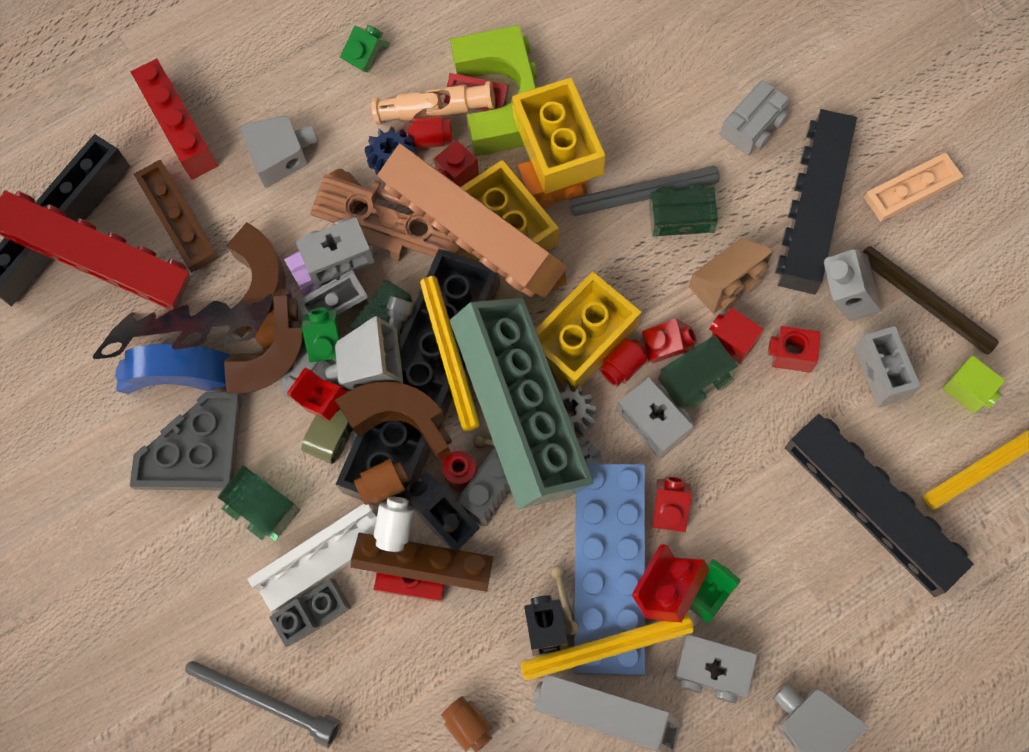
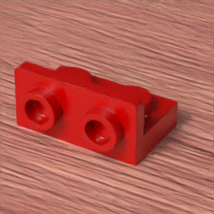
(669, 585)

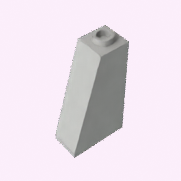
(607, 714)

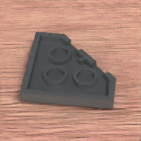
(193, 449)

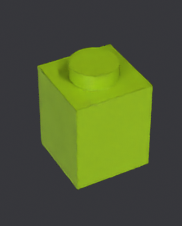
(974, 385)

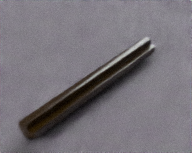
(931, 301)

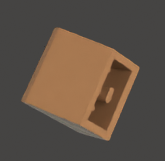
(731, 274)

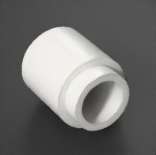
(393, 524)

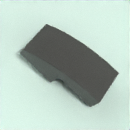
(309, 613)

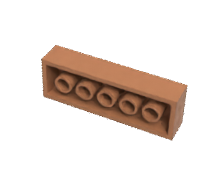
(471, 223)

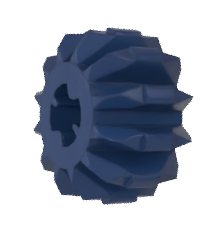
(382, 147)

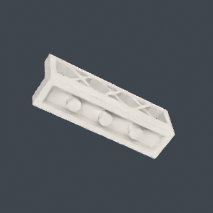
(313, 559)

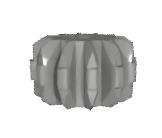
(582, 406)

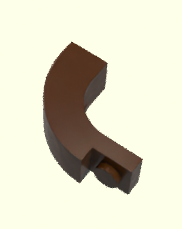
(258, 254)
(261, 369)
(395, 401)

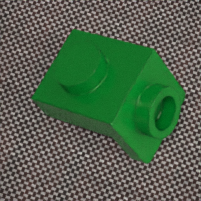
(363, 46)
(320, 334)
(714, 591)

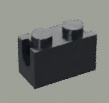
(440, 508)
(545, 636)

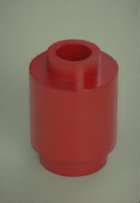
(430, 131)
(623, 361)
(459, 480)

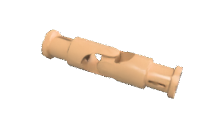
(416, 105)

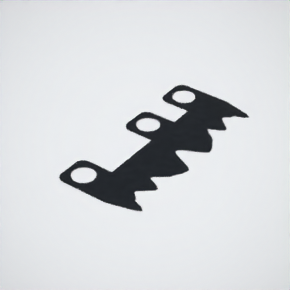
(179, 319)

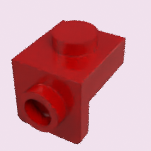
(668, 340)
(316, 394)
(672, 504)

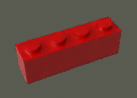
(174, 119)

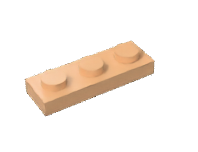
(913, 187)

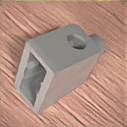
(277, 147)
(852, 278)
(367, 356)
(816, 722)

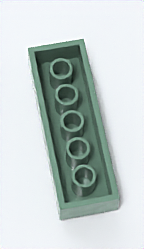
(520, 402)

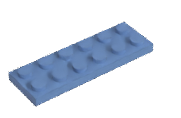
(610, 562)

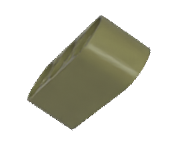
(327, 438)

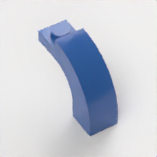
(161, 365)

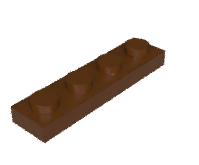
(176, 216)
(424, 563)

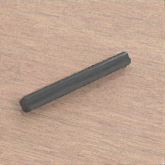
(642, 190)

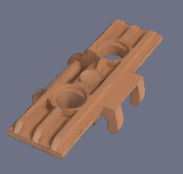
(380, 225)

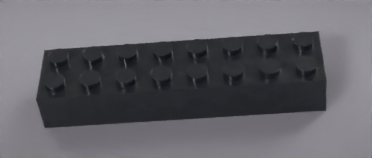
(422, 368)

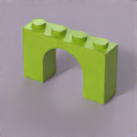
(501, 53)

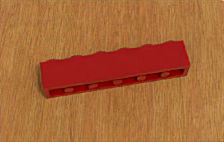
(91, 251)

